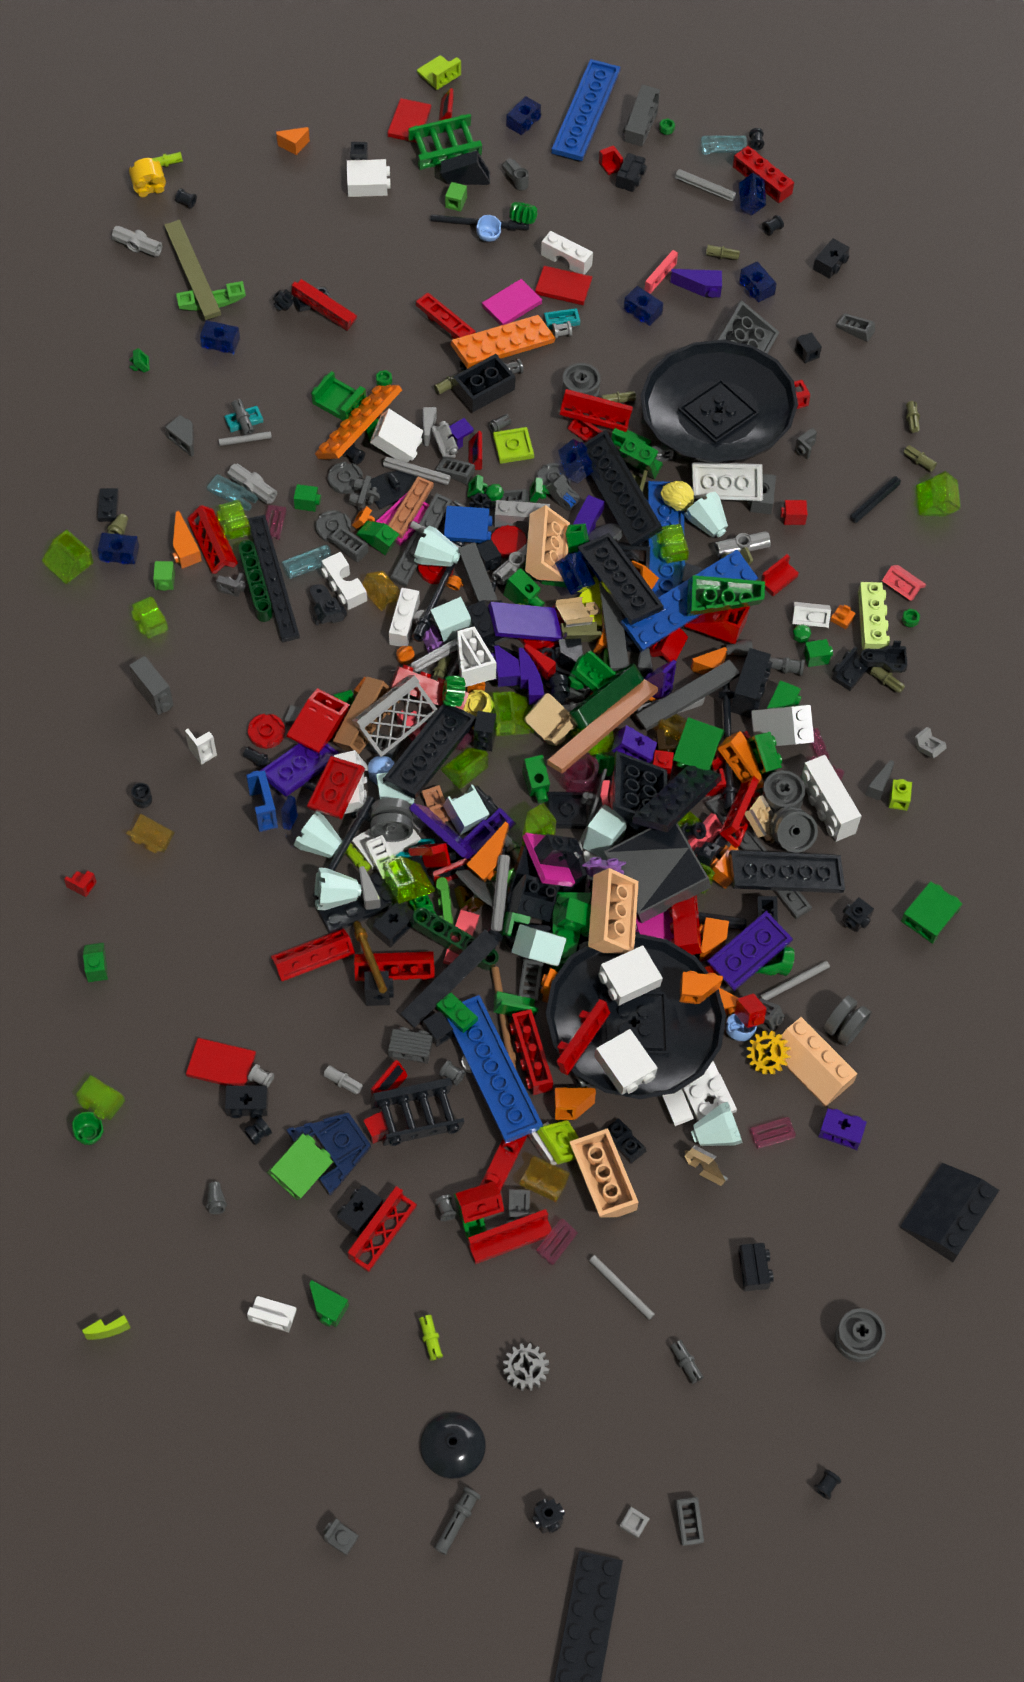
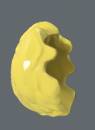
(678, 495)
(478, 701)

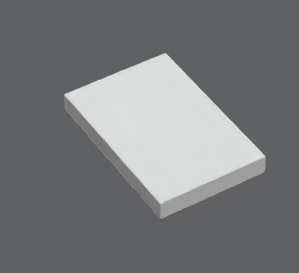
(395, 847)

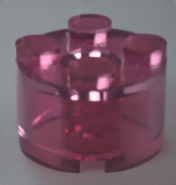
(581, 775)

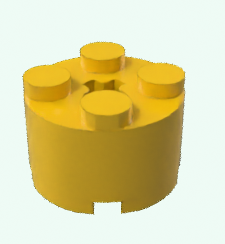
(147, 177)

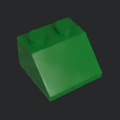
(765, 752)

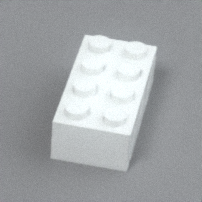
(830, 798)

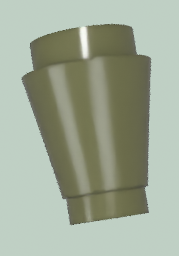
(119, 525)

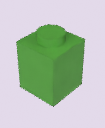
(456, 196)
(164, 575)

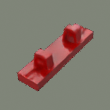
(443, 316)
(573, 1050)
(503, 1162)

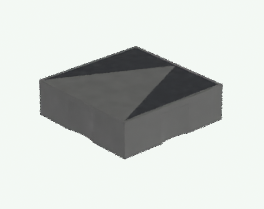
(664, 868)

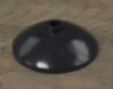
(453, 1460)

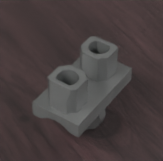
(360, 499)

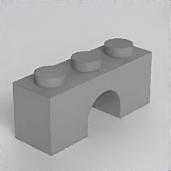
(511, 511)

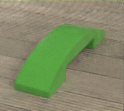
(223, 297)

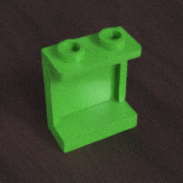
(300, 1166)

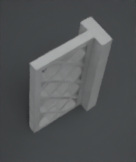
(385, 702)

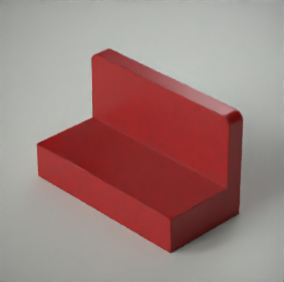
(779, 576)
(669, 646)
(433, 854)
(480, 1202)

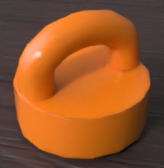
(405, 655)

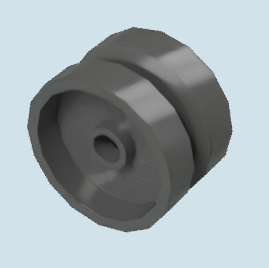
(582, 379)
(783, 790)
(391, 819)
(793, 829)
(847, 1021)
(848, 1333)

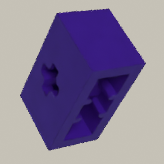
(634, 744)
(832, 1130)

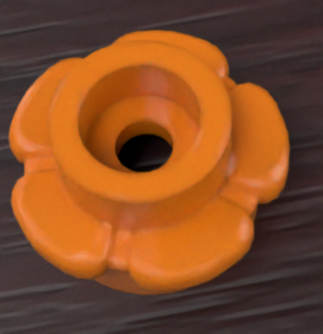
(454, 583)

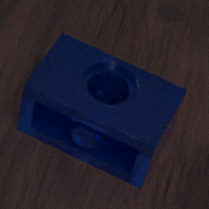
(523, 115)
(752, 194)
(757, 282)
(643, 305)
(220, 337)
(575, 460)
(118, 548)
(575, 573)

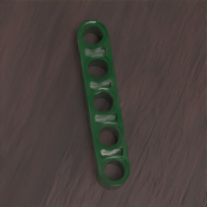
(255, 587)
(606, 696)
(444, 937)

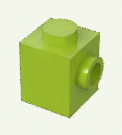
(900, 794)

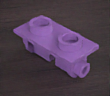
(431, 638)
(597, 865)

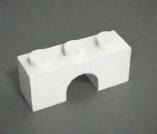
(579, 258)
(349, 592)
(402, 620)

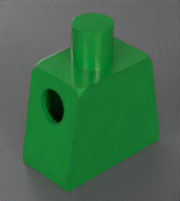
(523, 590)
(536, 778)

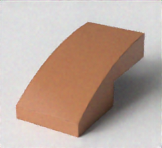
(434, 801)

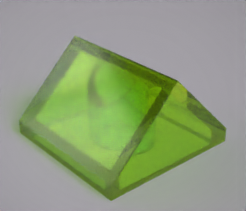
(466, 766)

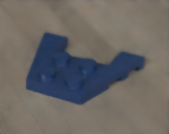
(342, 1140)

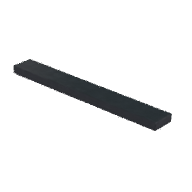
(273, 578)

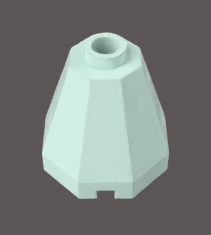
(708, 515)
(436, 549)
(319, 837)
(334, 889)
(717, 1128)

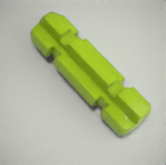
(357, 858)

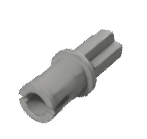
(343, 1080)

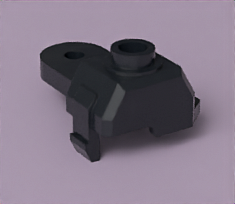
(326, 607)
(891, 658)
(709, 851)

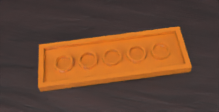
(503, 340)
(358, 422)

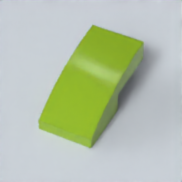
(100, 1331)

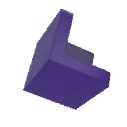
(460, 430)

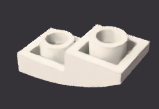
(678, 1107)

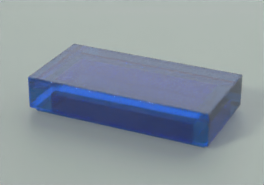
(289, 812)

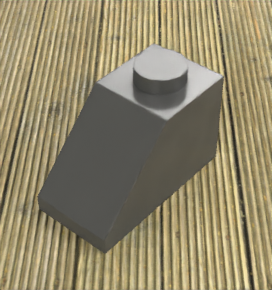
(181, 433)

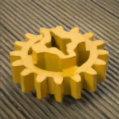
(763, 1059)

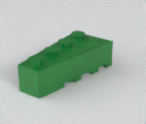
(720, 594)
(572, 937)

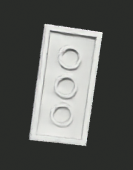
(728, 480)

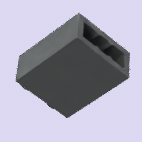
(151, 685)

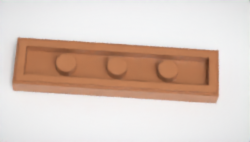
(411, 505)

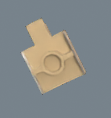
(575, 613)
(760, 818)
(708, 1163)

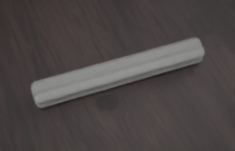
(705, 185)
(416, 470)
(434, 656)
(500, 893)

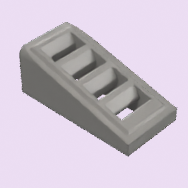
(429, 418)
(370, 895)

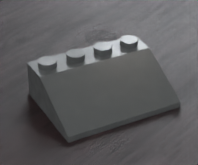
(747, 327)

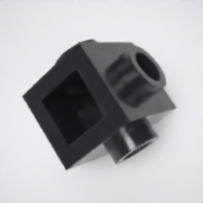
(857, 915)
(545, 1523)

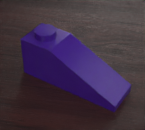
(702, 282)
(663, 678)

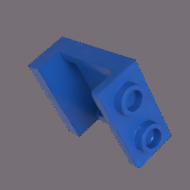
(467, 524)
(265, 814)

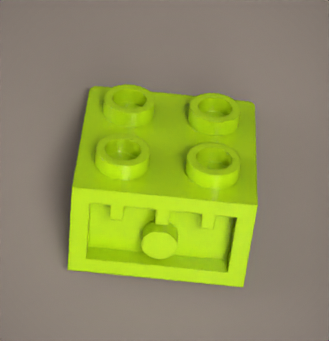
(440, 71)

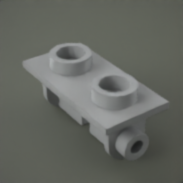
(447, 445)

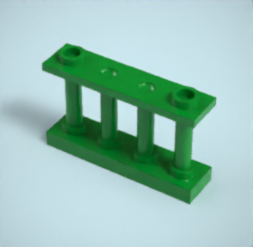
(434, 158)

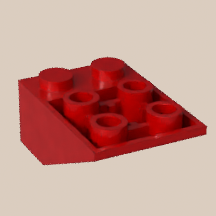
(722, 624)
(318, 720)

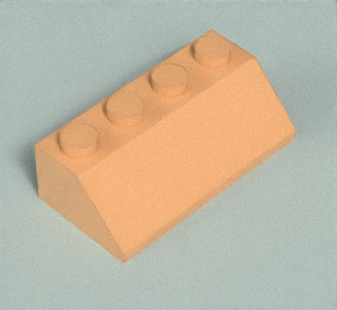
(546, 544)
(613, 912)
(816, 1062)
(604, 1174)

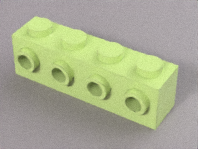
(872, 615)

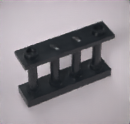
(421, 1093)

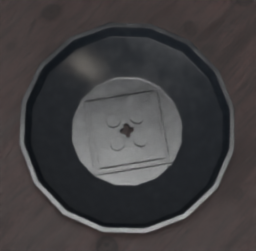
(718, 376)
(674, 1034)

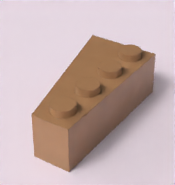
(349, 736)

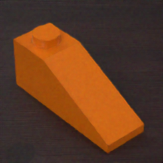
(185, 548)
(740, 758)
(486, 859)

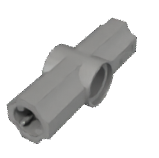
(137, 241)
(252, 482)
(753, 542)
(507, 569)

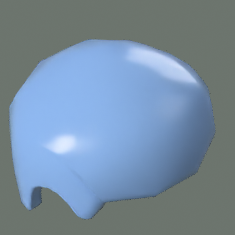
(488, 228)
(379, 765)
(738, 1030)

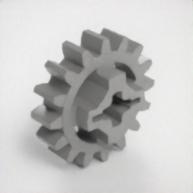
(517, 1368)

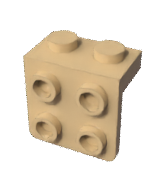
(550, 720)

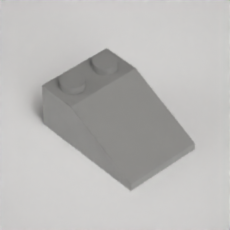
(787, 724)

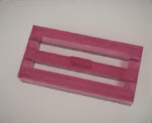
(277, 534)
(759, 1144)
(546, 1255)

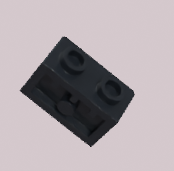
(849, 670)

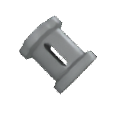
(567, 326)
(261, 1076)

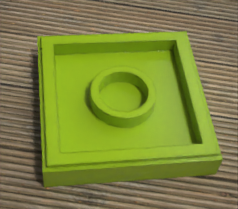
(513, 445)
(557, 1139)

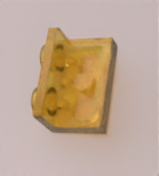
(380, 589)
(673, 726)
(151, 833)
(545, 1179)

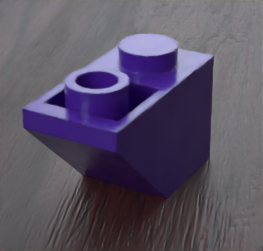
(506, 668)

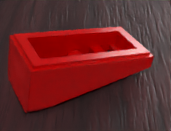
(544, 664)

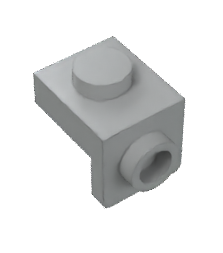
(928, 744)

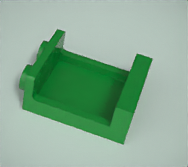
(337, 397)
(640, 457)
(698, 745)
(931, 912)

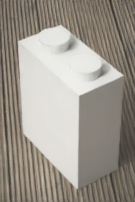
(368, 178)
(397, 436)
(630, 975)
(626, 1062)

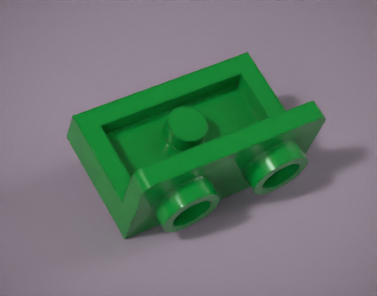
(592, 671)

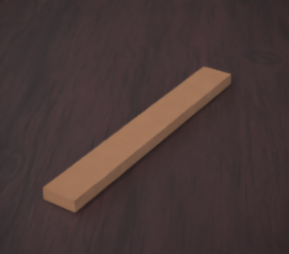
(601, 726)

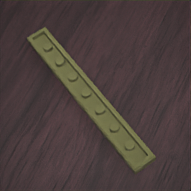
(192, 270)

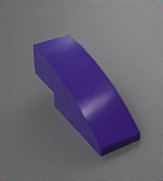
(590, 513)
(530, 677)
(487, 828)

